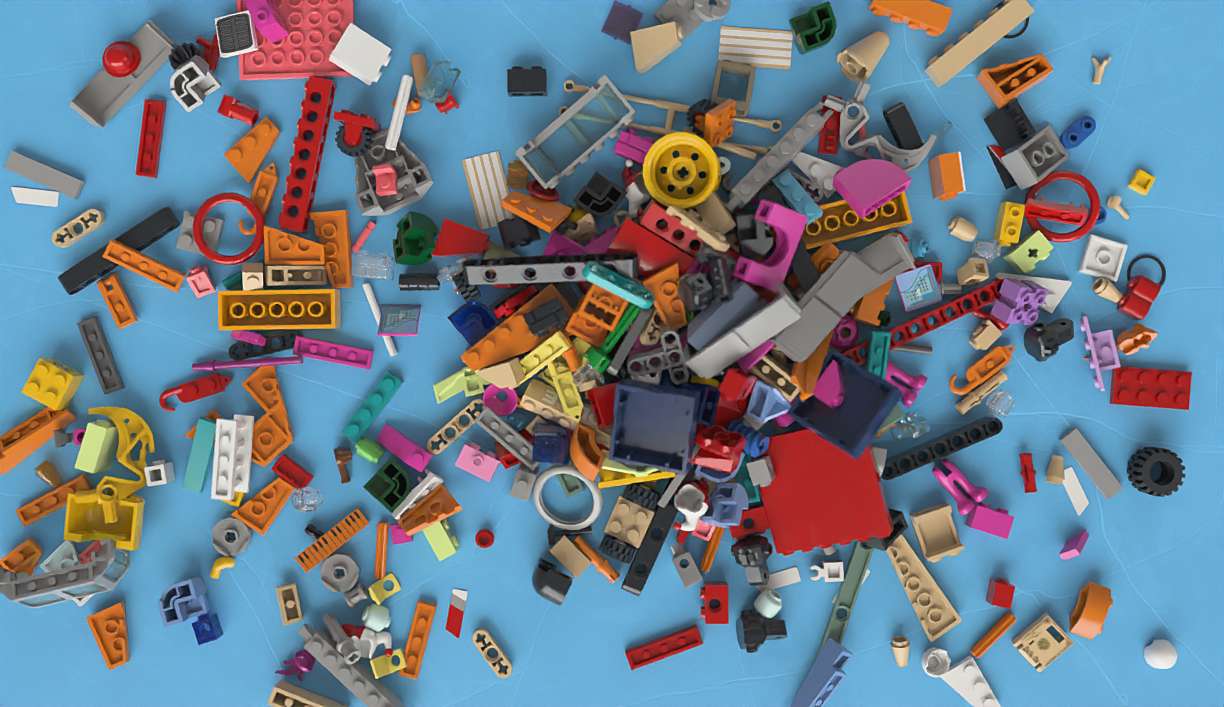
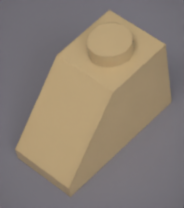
(504, 373)

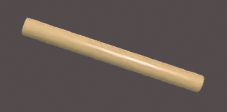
(729, 147)

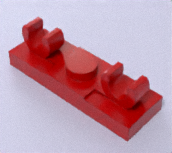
(829, 134)
(1055, 211)

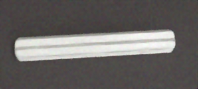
(399, 112)

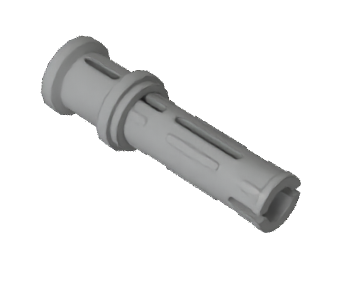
(344, 644)

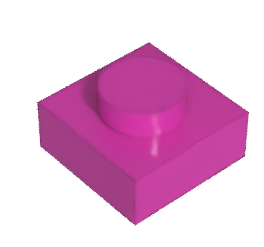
(399, 535)

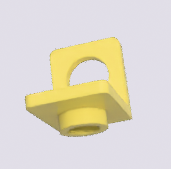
(378, 592)
(383, 664)

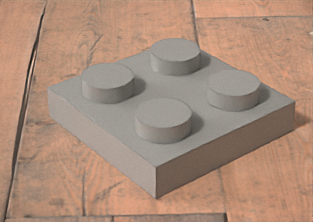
(682, 13)
(211, 230)

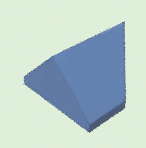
(766, 402)

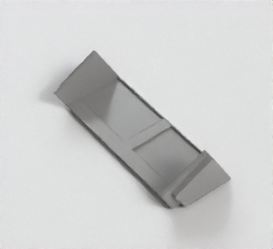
(108, 94)
(885, 254)
(826, 304)
(744, 336)

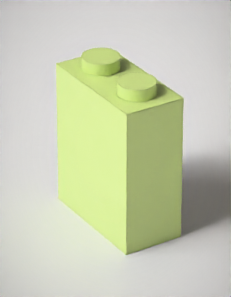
(98, 446)

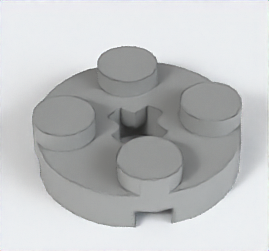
(711, 12)
(220, 536)
(329, 572)

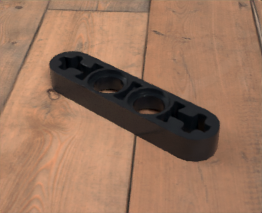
(266, 349)

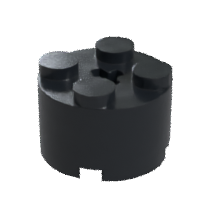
(517, 232)

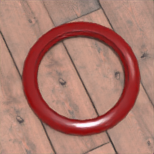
(1094, 206)
(199, 238)

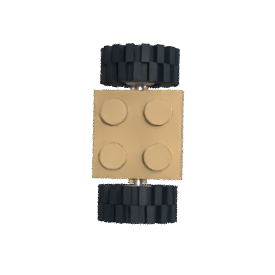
(629, 522)

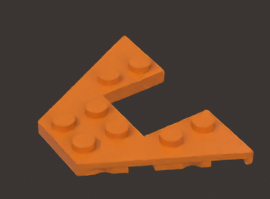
(273, 430)

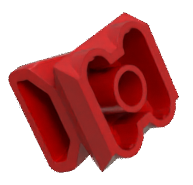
(719, 448)

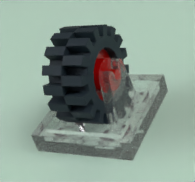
(456, 278)

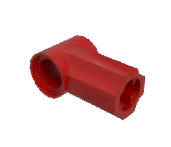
(235, 109)

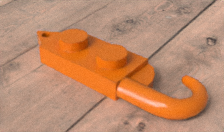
(262, 194)
(983, 368)

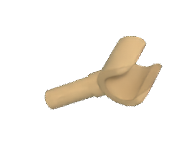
(1114, 202)

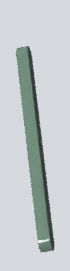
(847, 593)

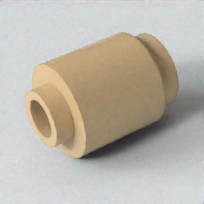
(962, 229)

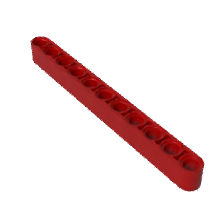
(939, 316)

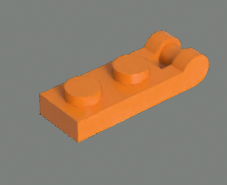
(117, 301)

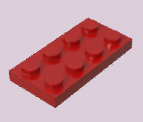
(1150, 388)

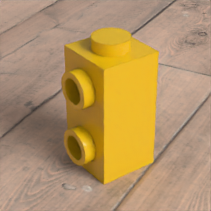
(1009, 223)

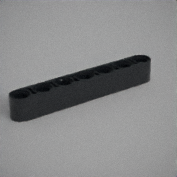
(138, 238)
(801, 261)
(947, 445)

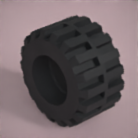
(1170, 476)

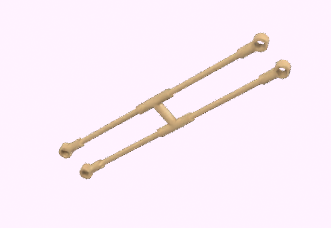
(672, 108)

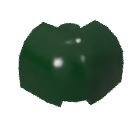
(813, 28)
(415, 239)
(389, 485)

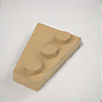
(704, 229)

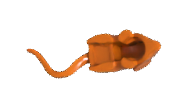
(1131, 340)

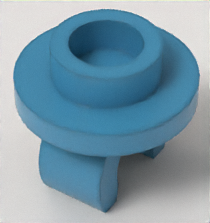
(516, 421)

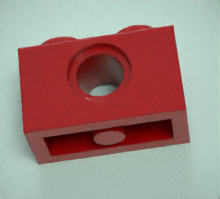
(737, 384)
(758, 526)
(719, 613)

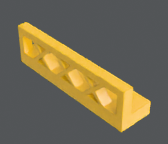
(614, 478)

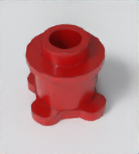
(445, 106)

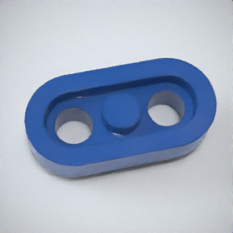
(1079, 132)

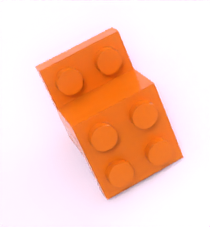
(596, 315)

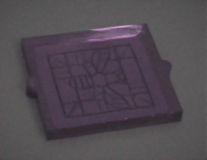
(622, 21)

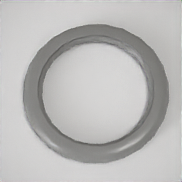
(552, 519)

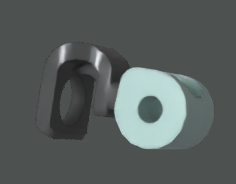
(725, 166)

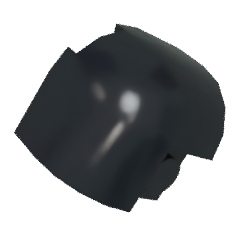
(600, 196)
(752, 234)
(550, 582)

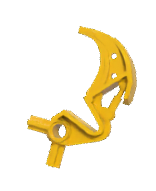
(121, 487)

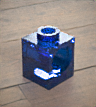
(203, 635)

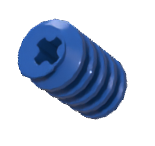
(756, 443)

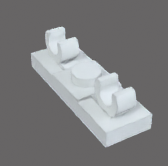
(418, 493)

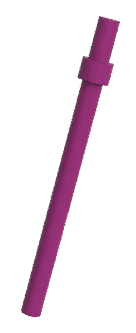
(213, 365)

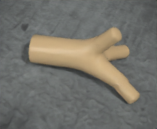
(1099, 70)

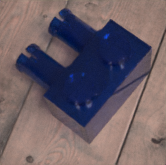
(708, 401)

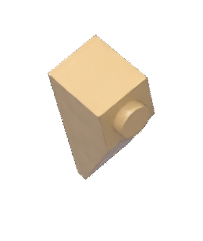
(295, 275)

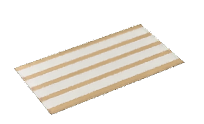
(756, 47)
(487, 188)

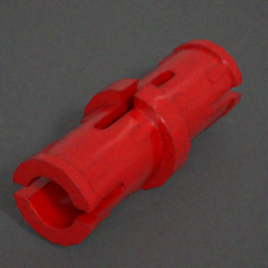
(1028, 472)

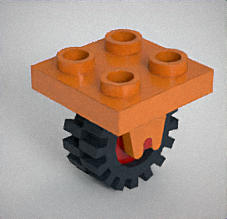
(711, 121)

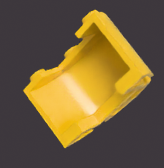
(87, 521)

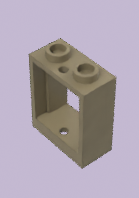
(738, 69)

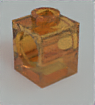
(517, 175)

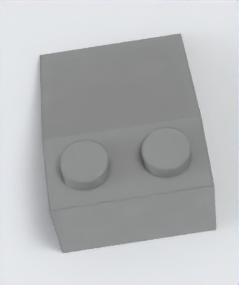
(1035, 157)

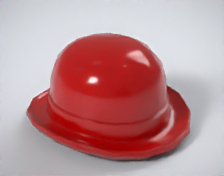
(121, 59)
(537, 190)

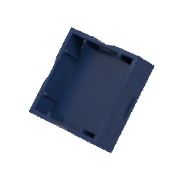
(860, 415)
(654, 425)

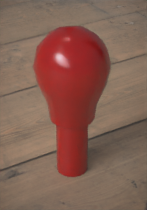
(987, 316)

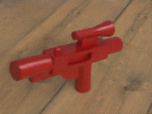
(211, 51)

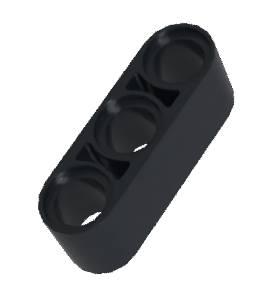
(902, 127)

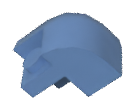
(183, 601)

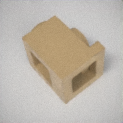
(973, 272)
(984, 335)

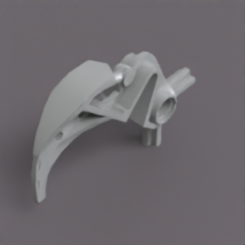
(851, 124)

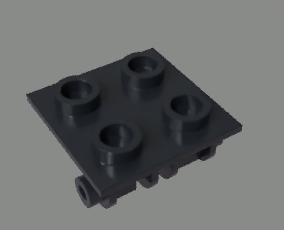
(1009, 125)

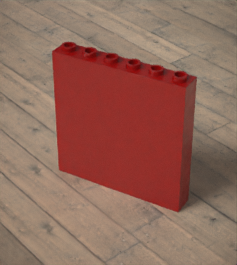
(821, 494)

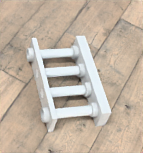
(232, 456)

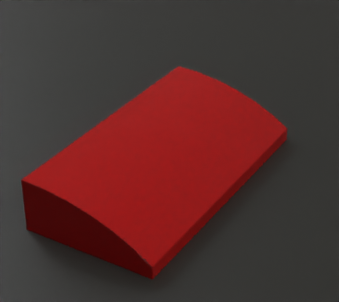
(652, 251)

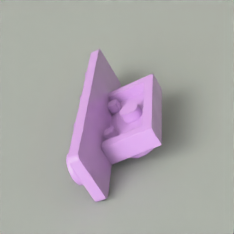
(1102, 349)

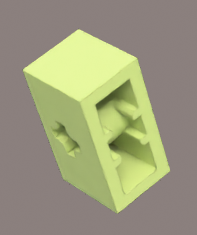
(1019, 258)

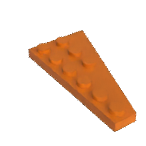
(513, 335)

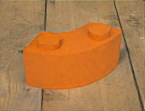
(585, 452)
(1090, 610)

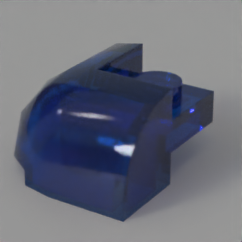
(474, 321)
(550, 444)

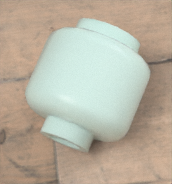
(768, 603)
(376, 617)

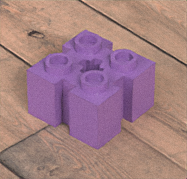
(1019, 301)

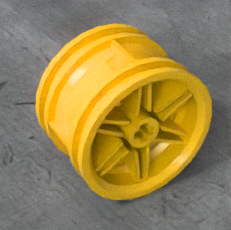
(661, 155)

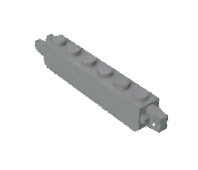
(778, 158)
(353, 676)

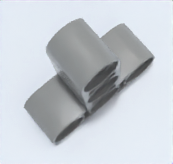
(663, 353)

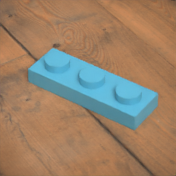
(797, 196)

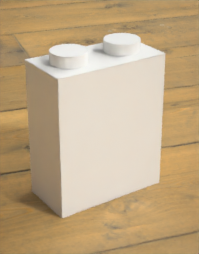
(360, 54)

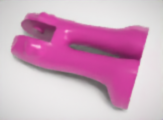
(915, 382)
(976, 493)

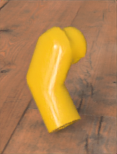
(220, 564)

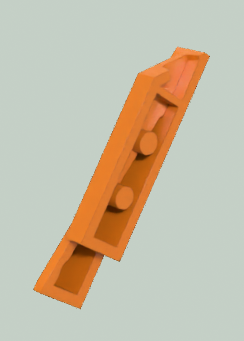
(807, 371)
(31, 435)

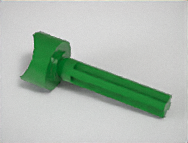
(600, 354)

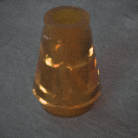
(49, 474)

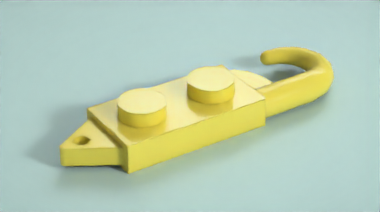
(566, 390)

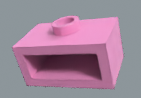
(478, 461)

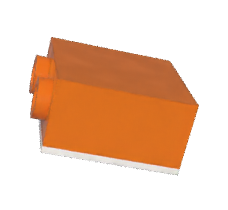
(946, 176)

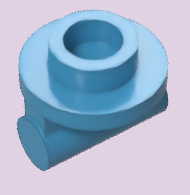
(919, 247)

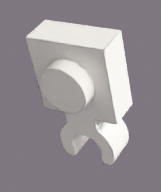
(831, 571)

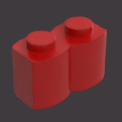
(1138, 297)

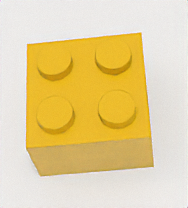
(52, 383)

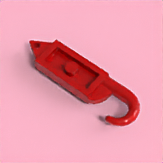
(195, 389)

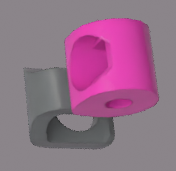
(62, 438)

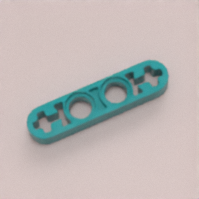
(599, 275)

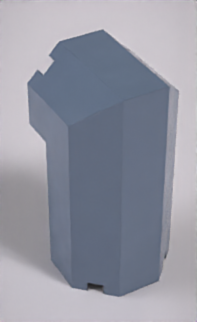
(723, 317)

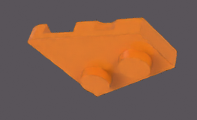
(23, 558)

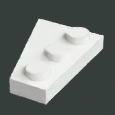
(64, 557)
(970, 683)

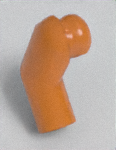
(412, 106)

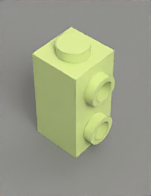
(441, 539)

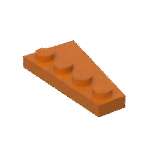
(334, 233)

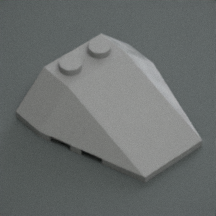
(412, 177)

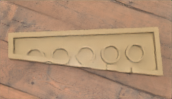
(927, 599)

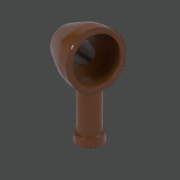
(342, 457)

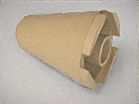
(862, 57)

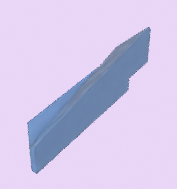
(824, 676)

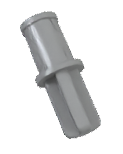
(949, 289)

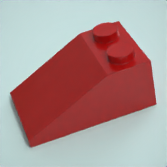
(727, 412)

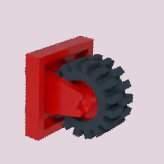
(355, 134)

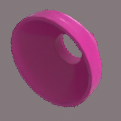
(844, 343)
(500, 407)

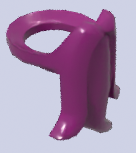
(302, 662)

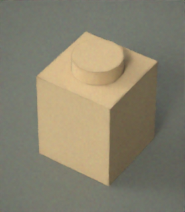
(252, 276)

